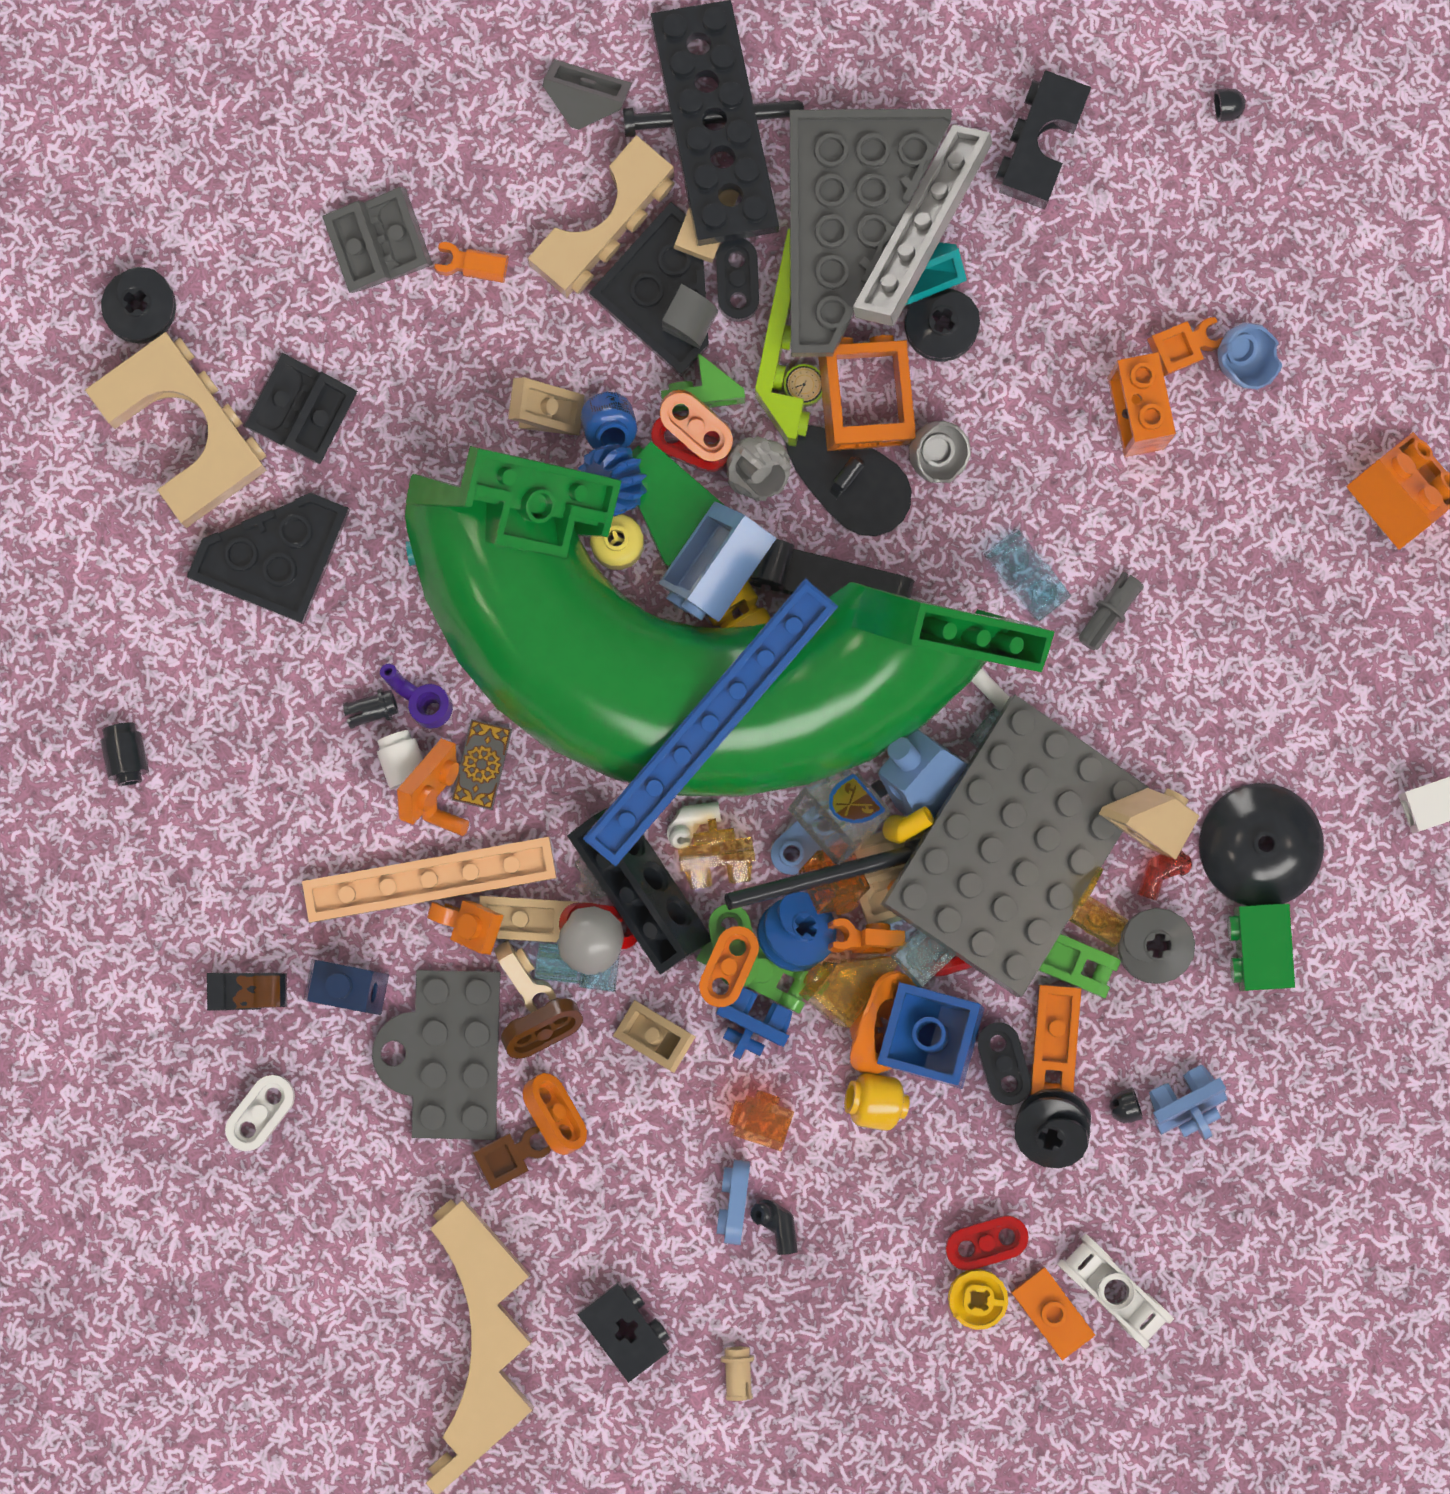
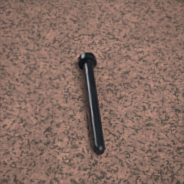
(663, 120)

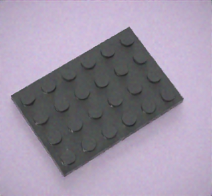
(1012, 846)

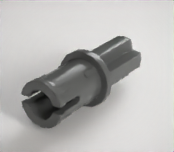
(1110, 611)

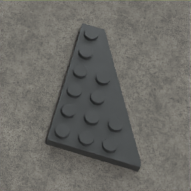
(846, 197)

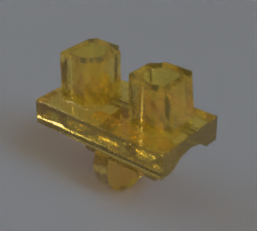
(716, 849)

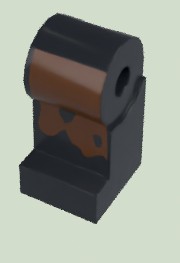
(246, 991)

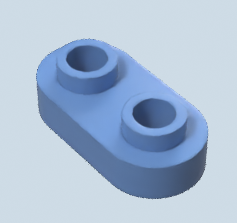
(796, 837)
(736, 1183)

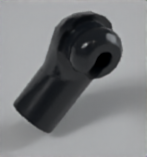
(779, 1222)

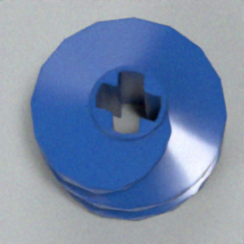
(794, 933)

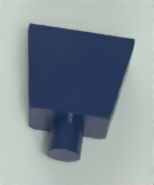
(346, 987)

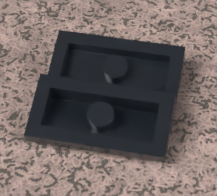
(300, 408)

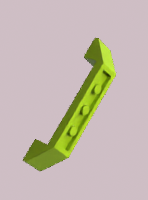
(783, 410)

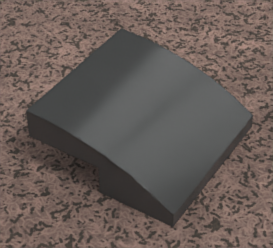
(377, 240)

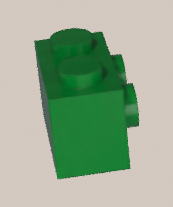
(1262, 947)

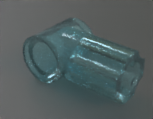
(551, 967)

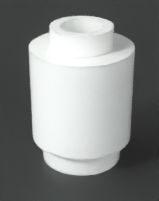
(398, 757)

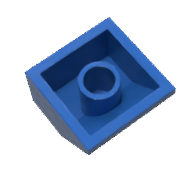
(931, 1035)

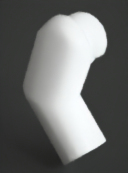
(688, 821)

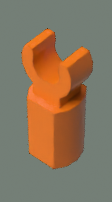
(473, 263)

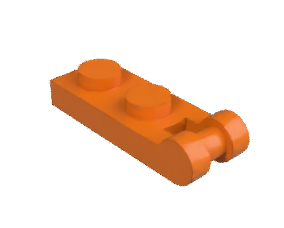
(1055, 1036)

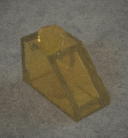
(844, 986)

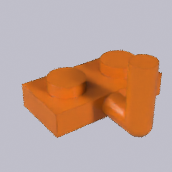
(421, 788)

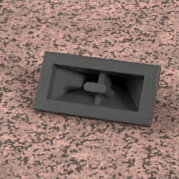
(583, 93)

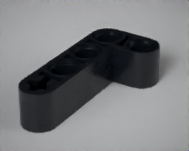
(787, 567)

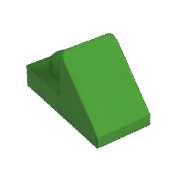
(715, 388)

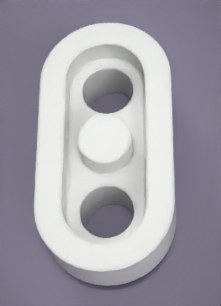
(260, 1112)

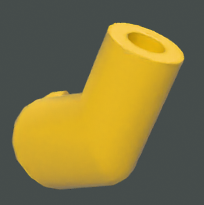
(901, 828)

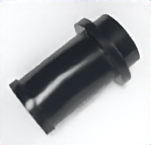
(372, 707)

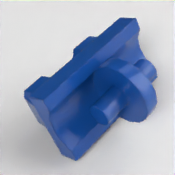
(772, 1028)

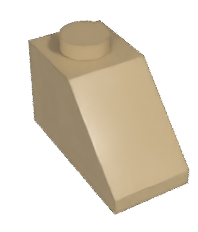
(1154, 819)

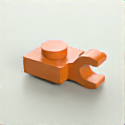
(472, 924)
(874, 939)

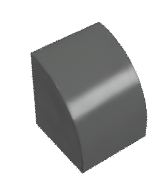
(689, 316)

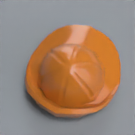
(864, 1031)

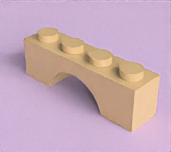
(568, 256)

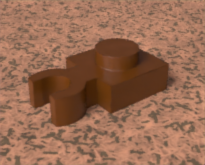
(504, 1159)

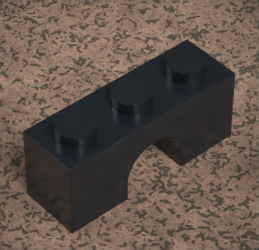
(1054, 105)

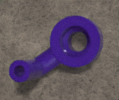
(419, 698)

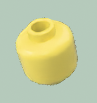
(628, 552)

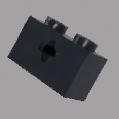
(628, 1355)

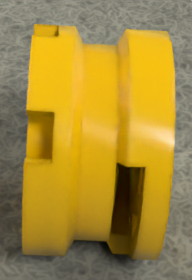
(978, 1299)

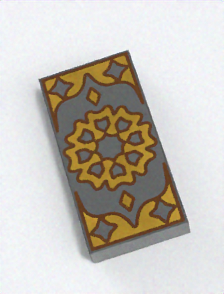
(482, 764)

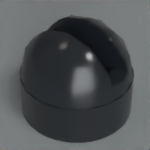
(1228, 104)
(1125, 1106)

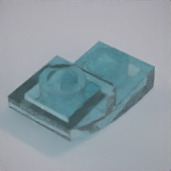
(1027, 575)

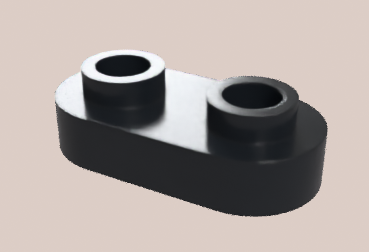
(737, 280)
(1004, 1063)

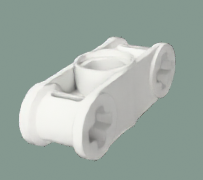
(1136, 1305)

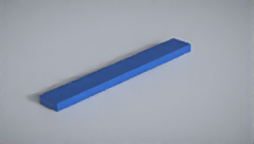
(710, 721)

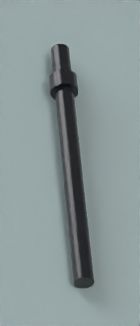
(820, 876)

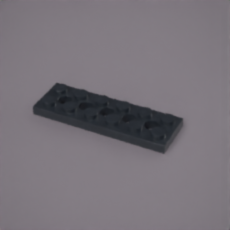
(696, 143)

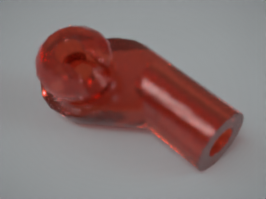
(1161, 868)

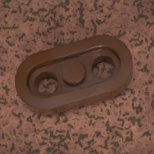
(541, 1028)

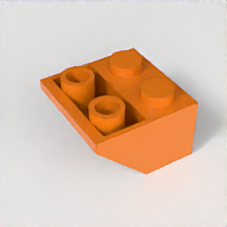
(1404, 490)

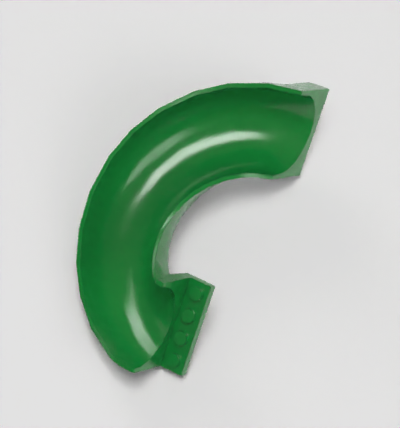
(615, 682)

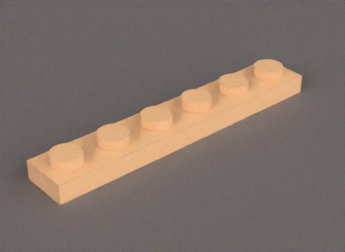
(429, 879)

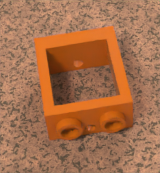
(1141, 389)
(867, 435)

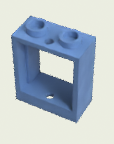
(716, 562)

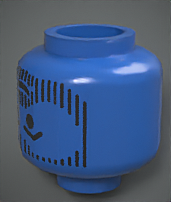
(608, 420)

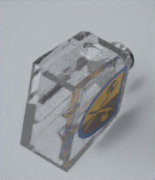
(841, 812)

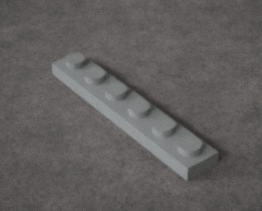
(922, 225)

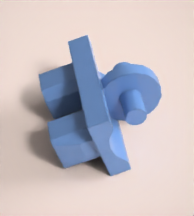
(1204, 1095)

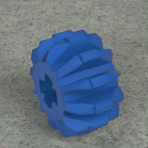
(618, 464)

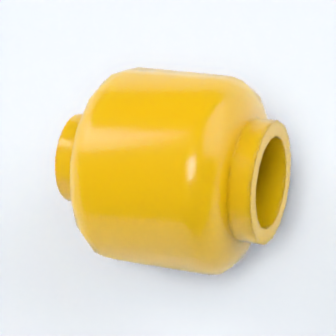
(876, 1101)

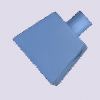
(920, 773)

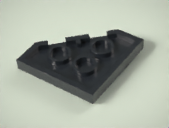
(645, 283)
(274, 556)

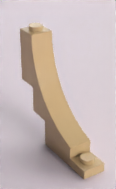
(490, 1399)

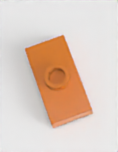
(1053, 1313)

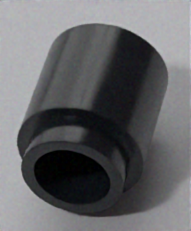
(124, 754)

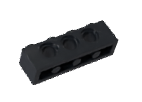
(646, 900)

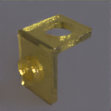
(1097, 918)

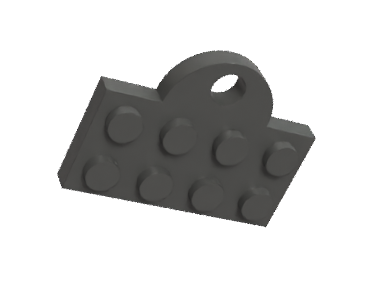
(448, 1055)

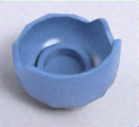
(1249, 356)

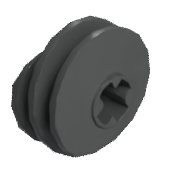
(1170, 963)

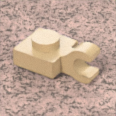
(517, 967)

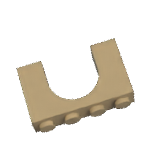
(165, 372)

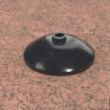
(1232, 851)

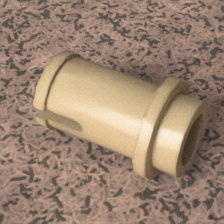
(738, 1373)

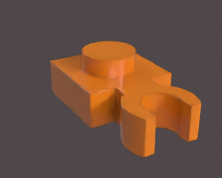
(1181, 347)

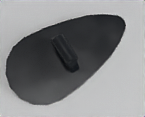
(853, 485)

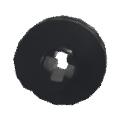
(138, 325)
(946, 344)
(1053, 1128)

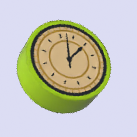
(803, 382)

